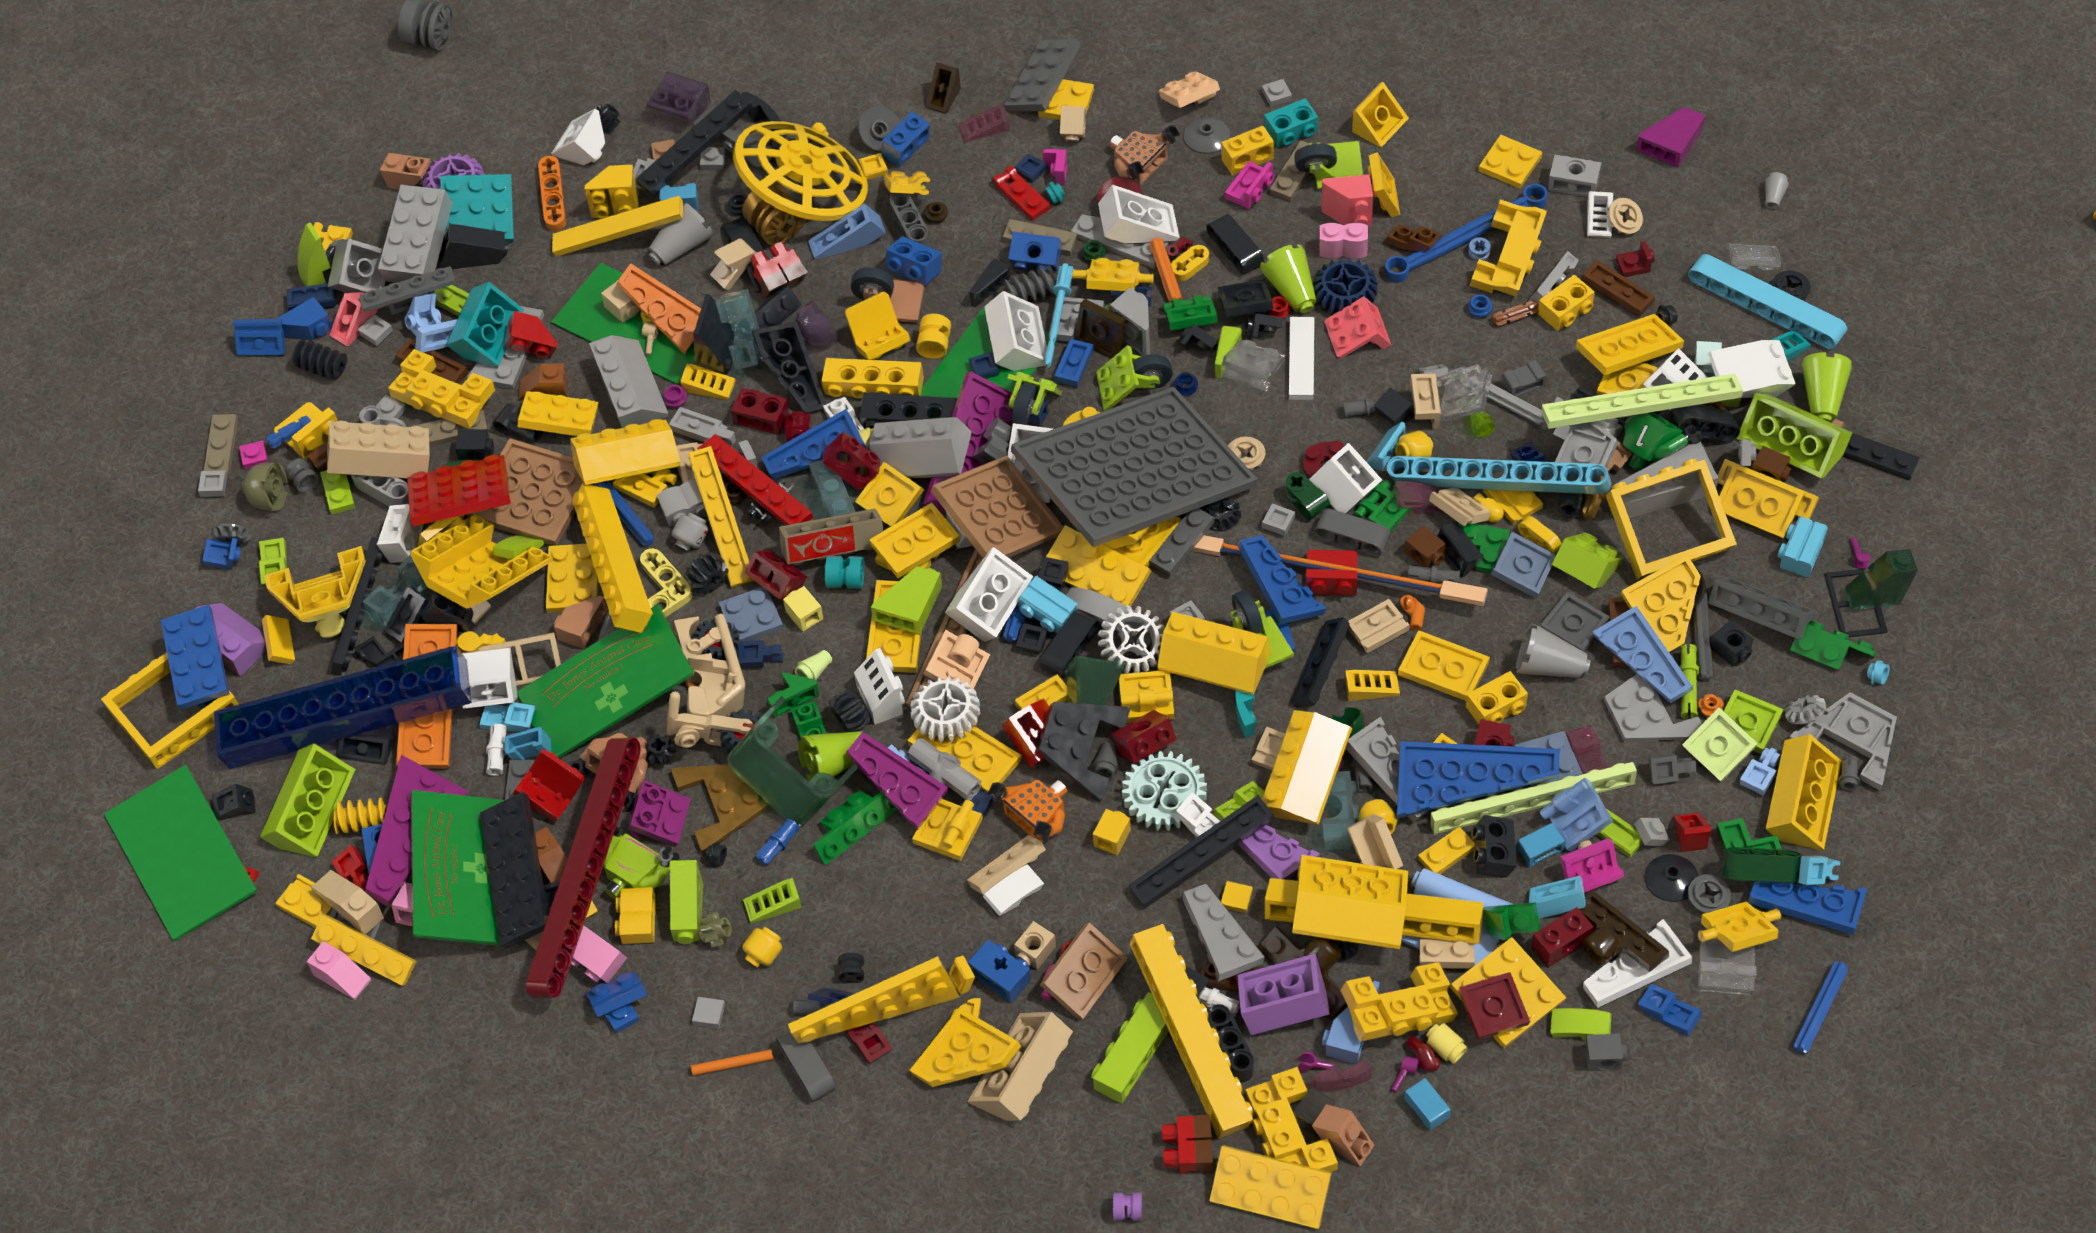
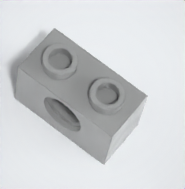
(1574, 175)

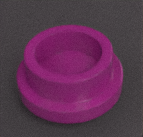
(674, 396)

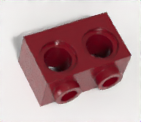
(760, 411)
(848, 463)
(774, 573)

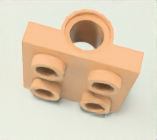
(1192, 88)
(957, 658)

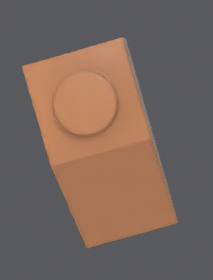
(580, 621)

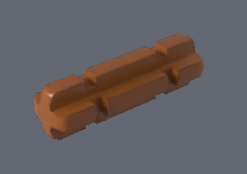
(1515, 313)

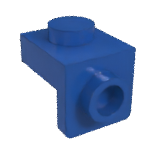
(221, 553)

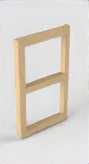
(517, 643)

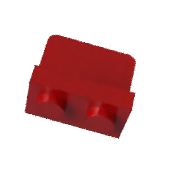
(1333, 581)
(550, 785)

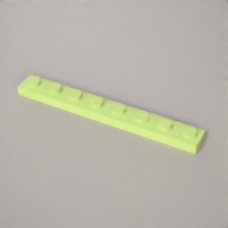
(1642, 401)
(1528, 799)

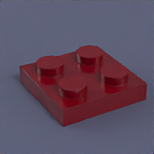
(1494, 1006)

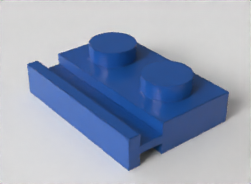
(259, 337)
(616, 993)

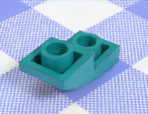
(1245, 713)

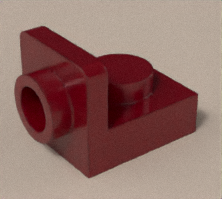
(1636, 261)

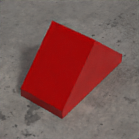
(1692, 832)

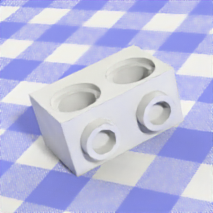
(398, 535)

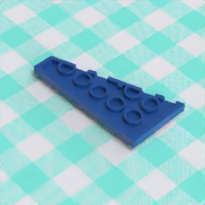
(1454, 773)

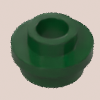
(1093, 246)

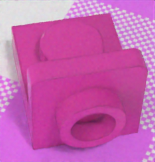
(1058, 162)

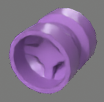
(1133, 1204)

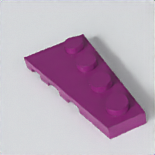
(900, 781)

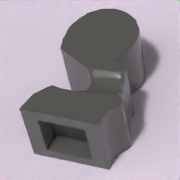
(998, 435)

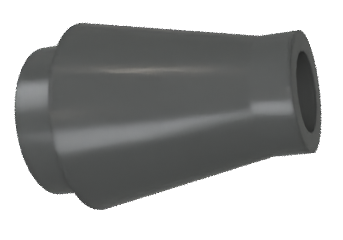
(1106, 760)

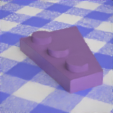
(1275, 853)

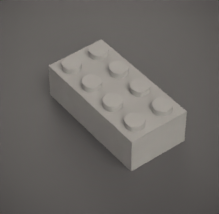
(415, 233)

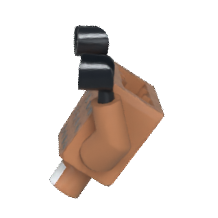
(1141, 153)
(592, 757)

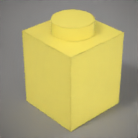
(803, 608)

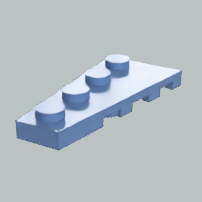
(1641, 649)

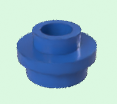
(1480, 300)

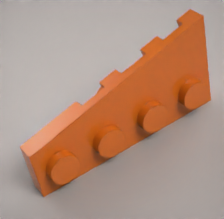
(663, 306)

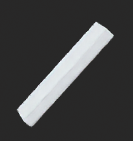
(1301, 358)

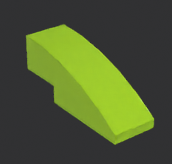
(311, 257)

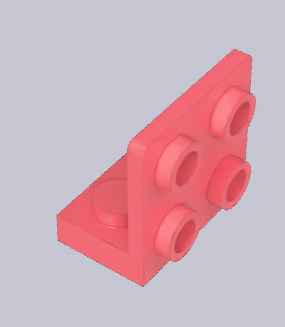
(1356, 327)

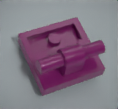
(658, 814)

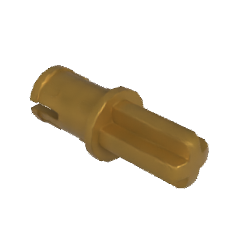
(1592, 505)

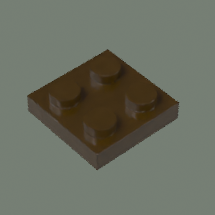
(1100, 328)

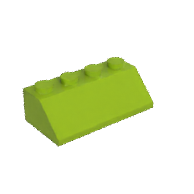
(1807, 439)
(307, 801)

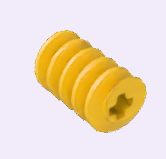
(358, 816)

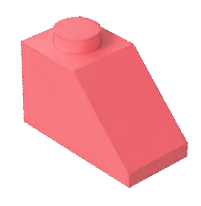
(349, 318)

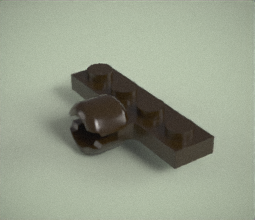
(1618, 934)
(1283, 949)

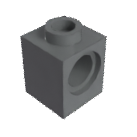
(1604, 1052)

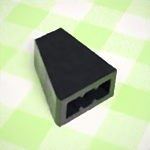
(471, 247)

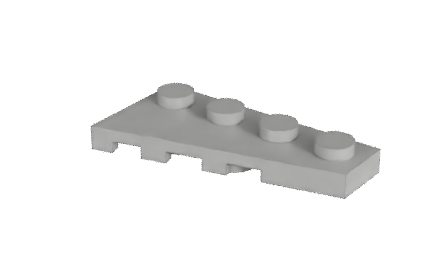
(1091, 228)
(1379, 757)

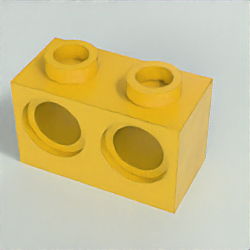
(1250, 146)
(1566, 303)
(1493, 696)

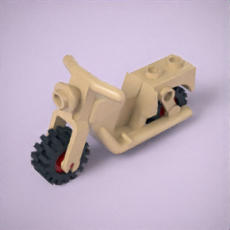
(715, 663)

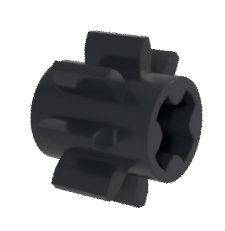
(608, 117)
(660, 757)

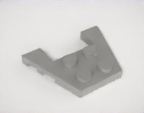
(1584, 444)
(1642, 715)
(1860, 728)

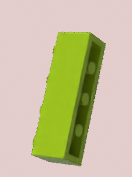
(1131, 1052)

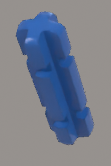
(286, 432)

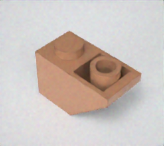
(403, 170)
(1343, 1133)

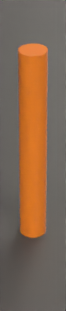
(732, 1062)

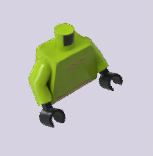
(634, 864)

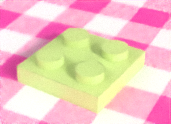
(1720, 744)

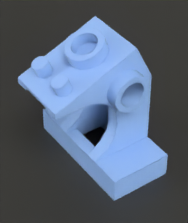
(427, 325)

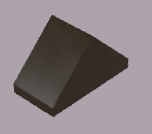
(943, 88)

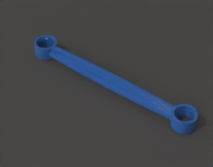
(1459, 236)

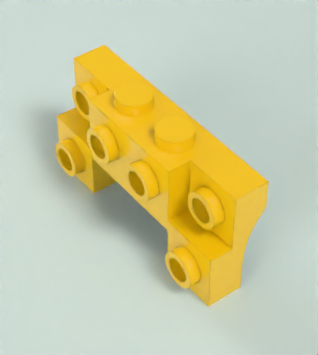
(1515, 261)
(438, 395)
(1400, 1010)
(1278, 1124)

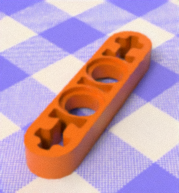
(552, 193)

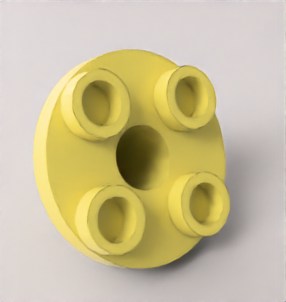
(329, 623)

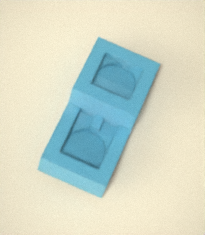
(515, 716)

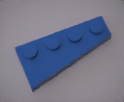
(809, 446)

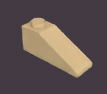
(349, 901)

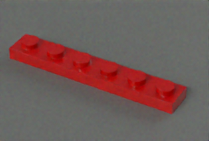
(756, 483)

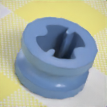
(1479, 242)

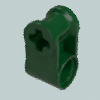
(1305, 495)

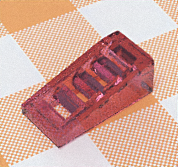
(996, 126)

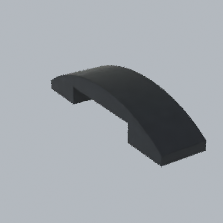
(762, 111)
(741, 229)
(1032, 634)

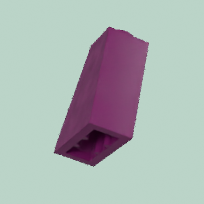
(1672, 137)

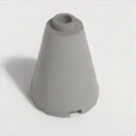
(679, 236)
(1550, 656)

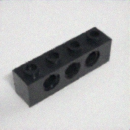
(900, 406)

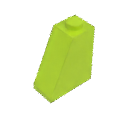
(909, 600)
(685, 900)

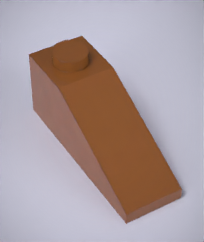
(550, 855)

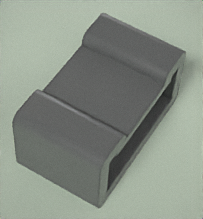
(1524, 379)

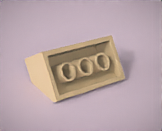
(1012, 1089)

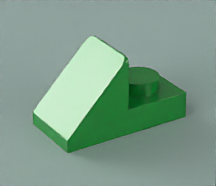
(797, 692)
(1510, 919)

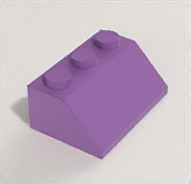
(238, 639)
(1282, 994)

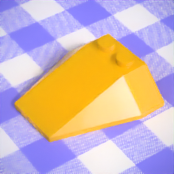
(321, 593)

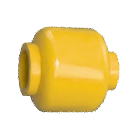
(1414, 445)
(1380, 809)
(762, 947)

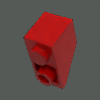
(529, 335)

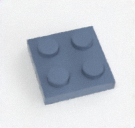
(1523, 564)
(752, 614)
(1567, 761)

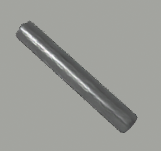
(1702, 640)

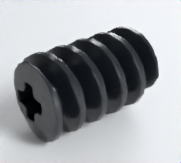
(319, 359)

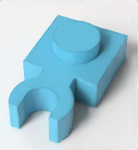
(1816, 869)

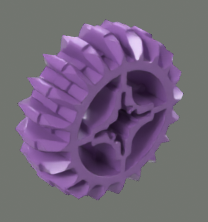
(450, 166)

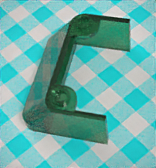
(775, 778)

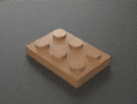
(1084, 971)

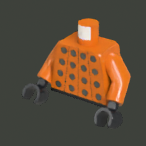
(1033, 806)

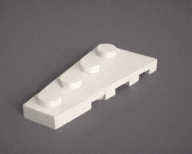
(1627, 975)

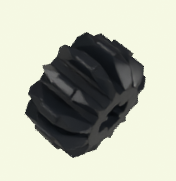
(706, 572)
(849, 711)

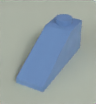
(849, 233)
(1342, 1040)

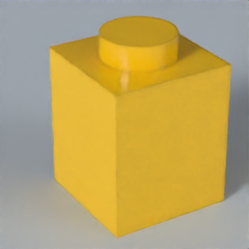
(1111, 831)

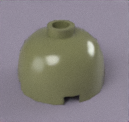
(265, 486)

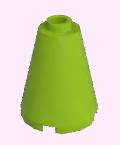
(1291, 277)
(1825, 383)
(826, 752)

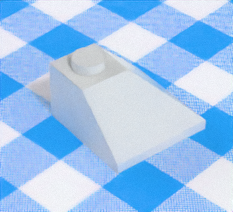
(582, 139)

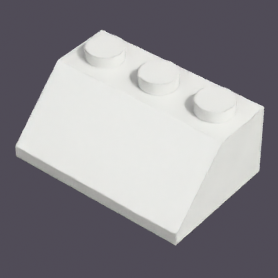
(1016, 332)

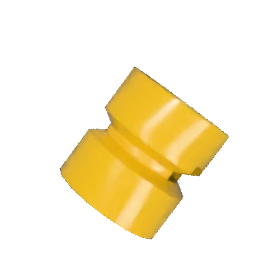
(933, 336)

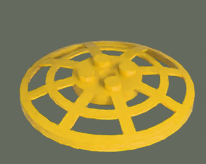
(802, 164)

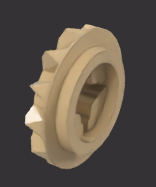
(1632, 213)
(1246, 445)

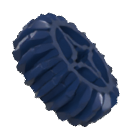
(1338, 276)

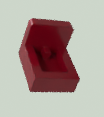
(797, 424)

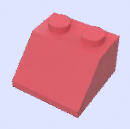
(1348, 199)

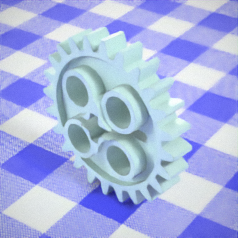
(1142, 782)

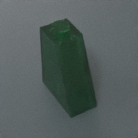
(1883, 581)
(1092, 680)

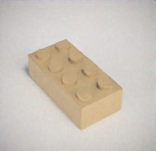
(377, 449)

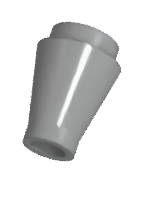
(1775, 188)

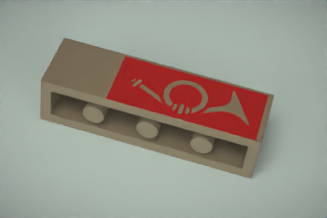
(829, 536)

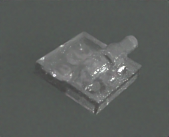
(1252, 362)
(1464, 391)
(1726, 970)

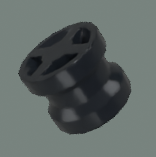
(850, 968)

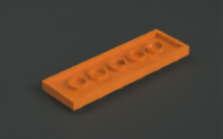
(428, 737)

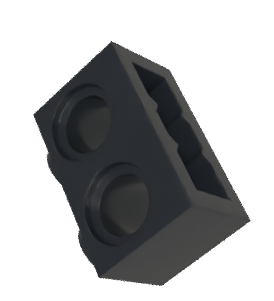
(1494, 846)

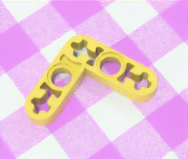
(668, 593)

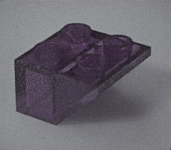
(680, 96)

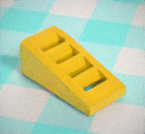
(695, 387)
(1362, 693)

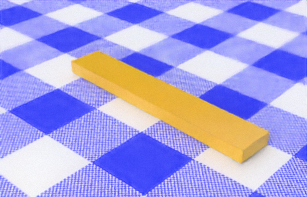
(617, 226)
(720, 515)

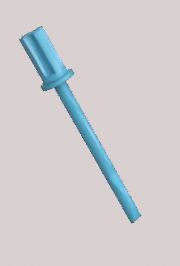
(1061, 290)

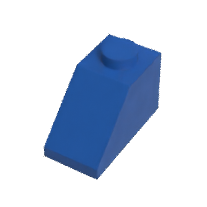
(306, 321)

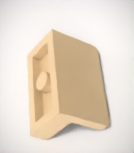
(1425, 398)
(1374, 843)

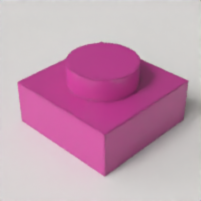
(253, 454)

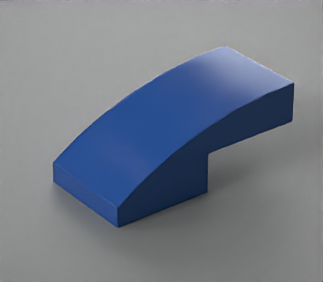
(1666, 1008)

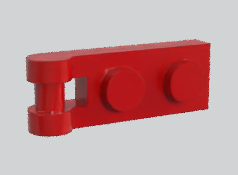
(1021, 193)

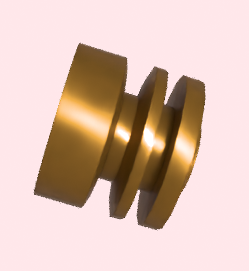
(769, 221)

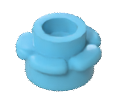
(1878, 672)

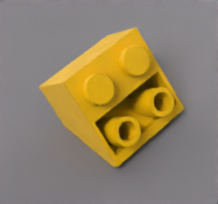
(612, 191)

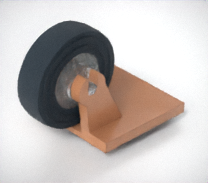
(904, 295)

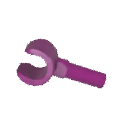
(1860, 559)
(1311, 1061)
(1409, 1065)

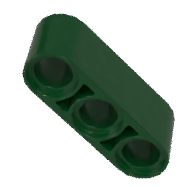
(1761, 864)

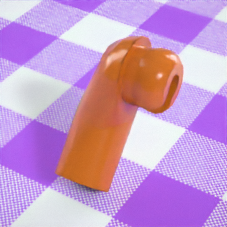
(1414, 610)

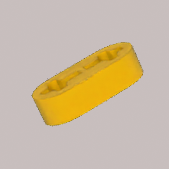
(1188, 262)
(1539, 534)

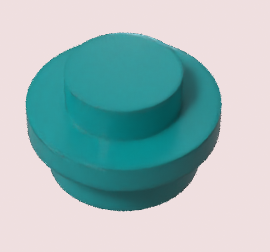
(1055, 192)

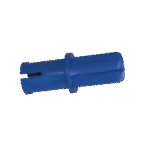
(1013, 625)
(777, 841)

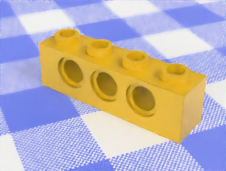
(858, 376)

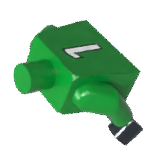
(1655, 438)

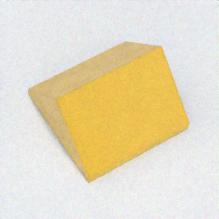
(1378, 116)

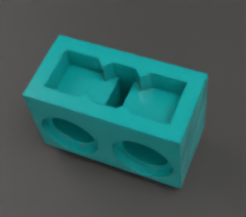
(1291, 123)

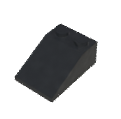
(712, 339)

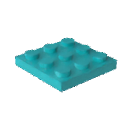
(481, 201)

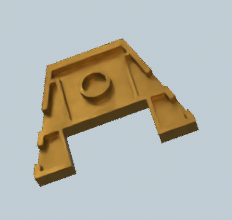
(730, 795)

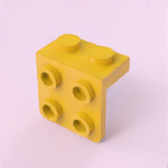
(875, 326)
(313, 433)

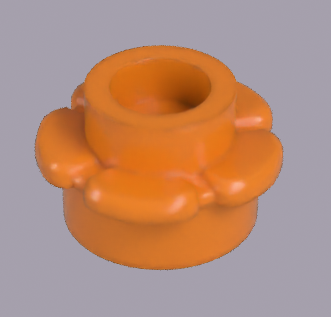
(1707, 710)

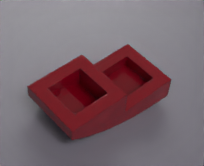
(869, 1041)

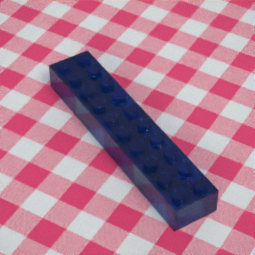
(342, 707)

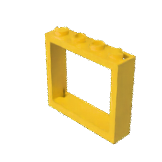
(1666, 474)
(178, 739)

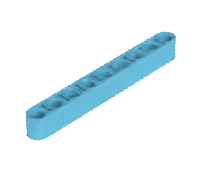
(1509, 479)

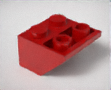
(1026, 728)

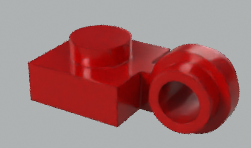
(350, 865)

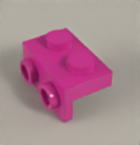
(1250, 184)
(1594, 864)

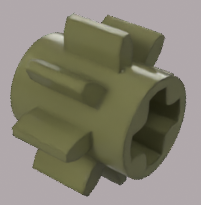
(714, 930)

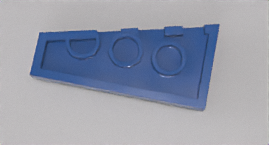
(1278, 583)
(1812, 903)

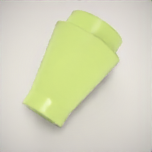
(814, 665)

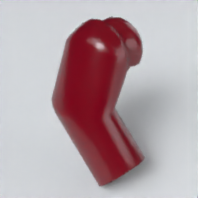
(1180, 245)
(1424, 1054)

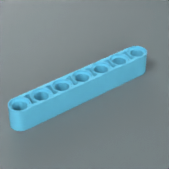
(1767, 301)

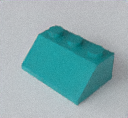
(483, 325)

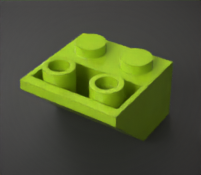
(1587, 559)

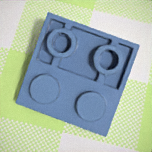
(1577, 813)

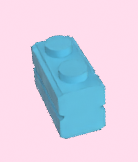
(1803, 546)
(1046, 605)

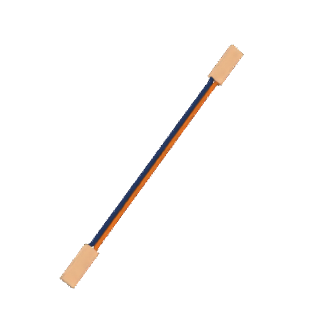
(1447, 590)

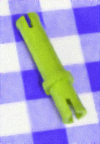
(1690, 670)

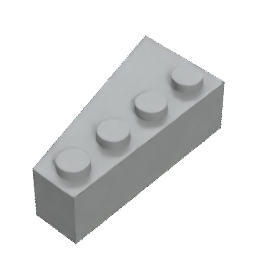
(1671, 492)

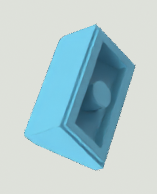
(1386, 447)
(1558, 896)

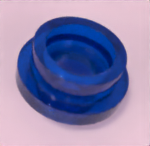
(1186, 378)

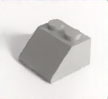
(356, 267)
(1134, 309)

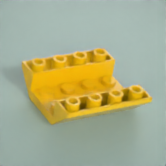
(464, 565)
(1350, 901)

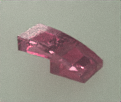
(1416, 495)
(1587, 749)
(1335, 1080)

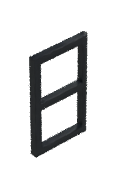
(1837, 605)

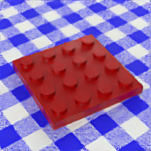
(458, 490)

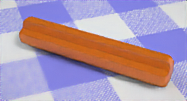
(1165, 269)

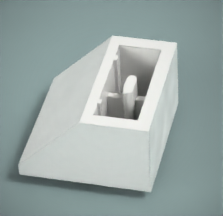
(1346, 479)
(491, 677)

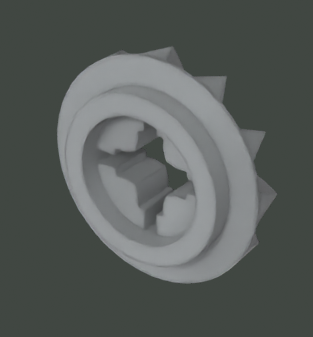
(1805, 710)

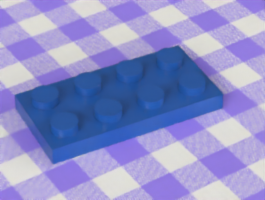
(194, 657)

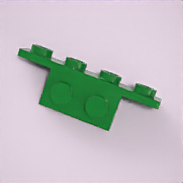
(1827, 647)
(851, 822)

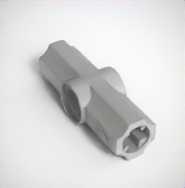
(944, 769)

